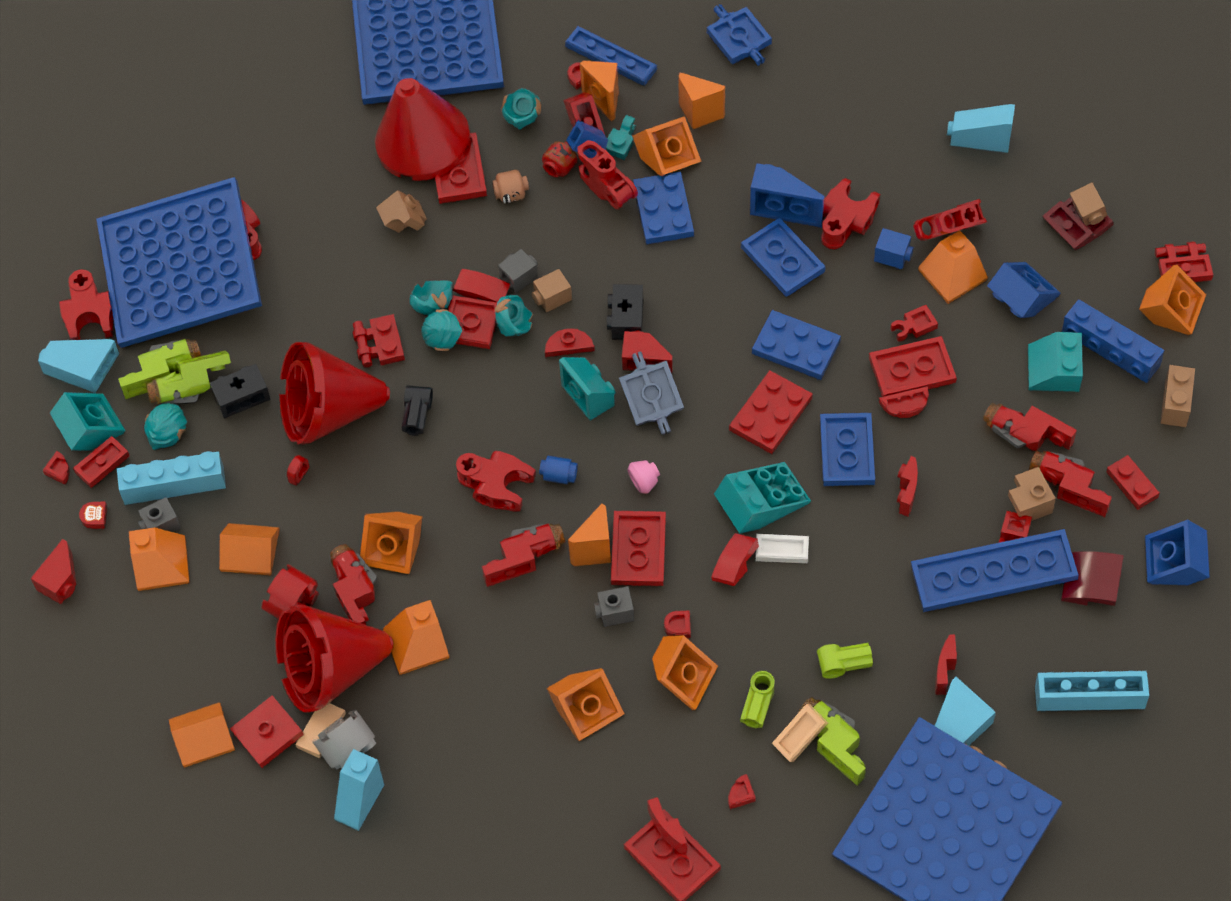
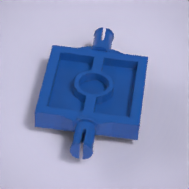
(739, 35)

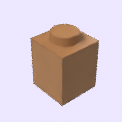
(1088, 204)
(552, 290)

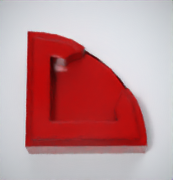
(57, 468)
(741, 793)

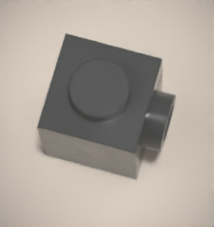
(518, 270)
(159, 516)
(614, 606)

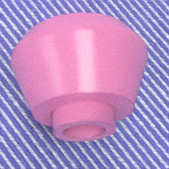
(643, 475)

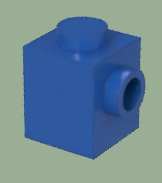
(581, 133)
(893, 248)

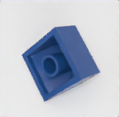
(1022, 289)
(1177, 555)

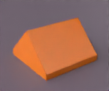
(601, 82)
(701, 100)
(591, 541)
(248, 549)
(201, 735)

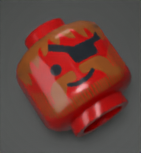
(559, 159)

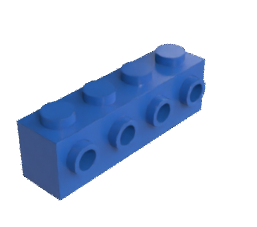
(1114, 341)

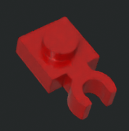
(917, 322)

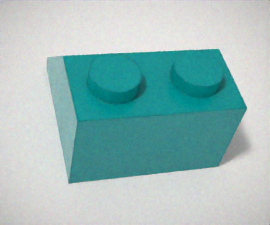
(1056, 362)
(586, 386)
(85, 420)

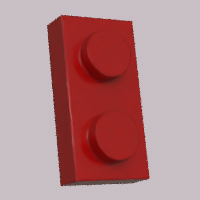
(101, 462)
(1132, 482)

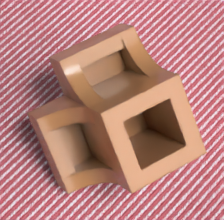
(401, 211)
(1032, 495)

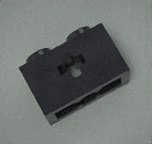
(626, 309)
(240, 390)

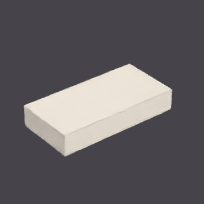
(782, 548)

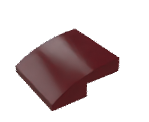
(1069, 226)
(1097, 578)

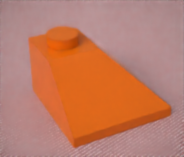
(667, 146)
(953, 267)
(1173, 301)
(391, 540)
(158, 558)
(416, 638)
(683, 669)
(585, 702)

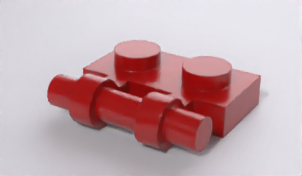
(1194, 265)
(386, 339)

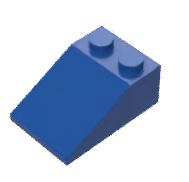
(783, 196)

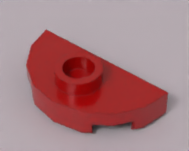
(568, 342)
(905, 403)

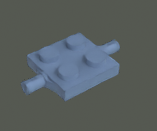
(651, 393)

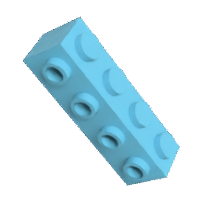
(171, 477)
(1091, 690)

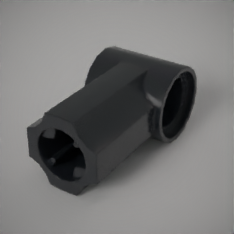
(417, 403)

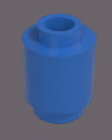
(558, 470)

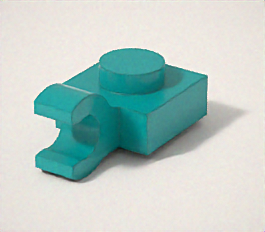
(621, 141)

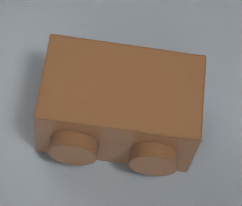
(1177, 396)

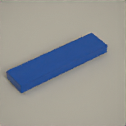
(601, 50)

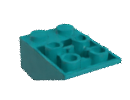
(760, 496)

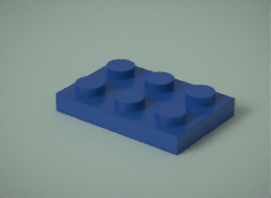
(663, 208)
(783, 257)
(796, 344)
(847, 449)

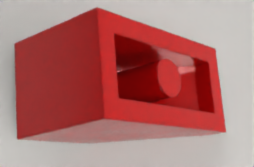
(584, 109)
(651, 350)
(57, 574)

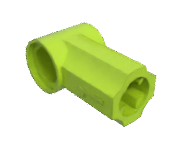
(837, 660)
(758, 700)

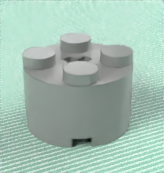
(342, 737)

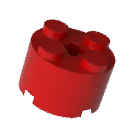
(290, 589)

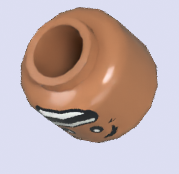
(510, 186)

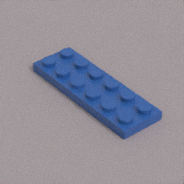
(994, 570)

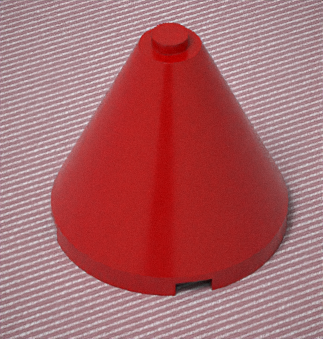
(421, 133)
(324, 393)
(325, 654)

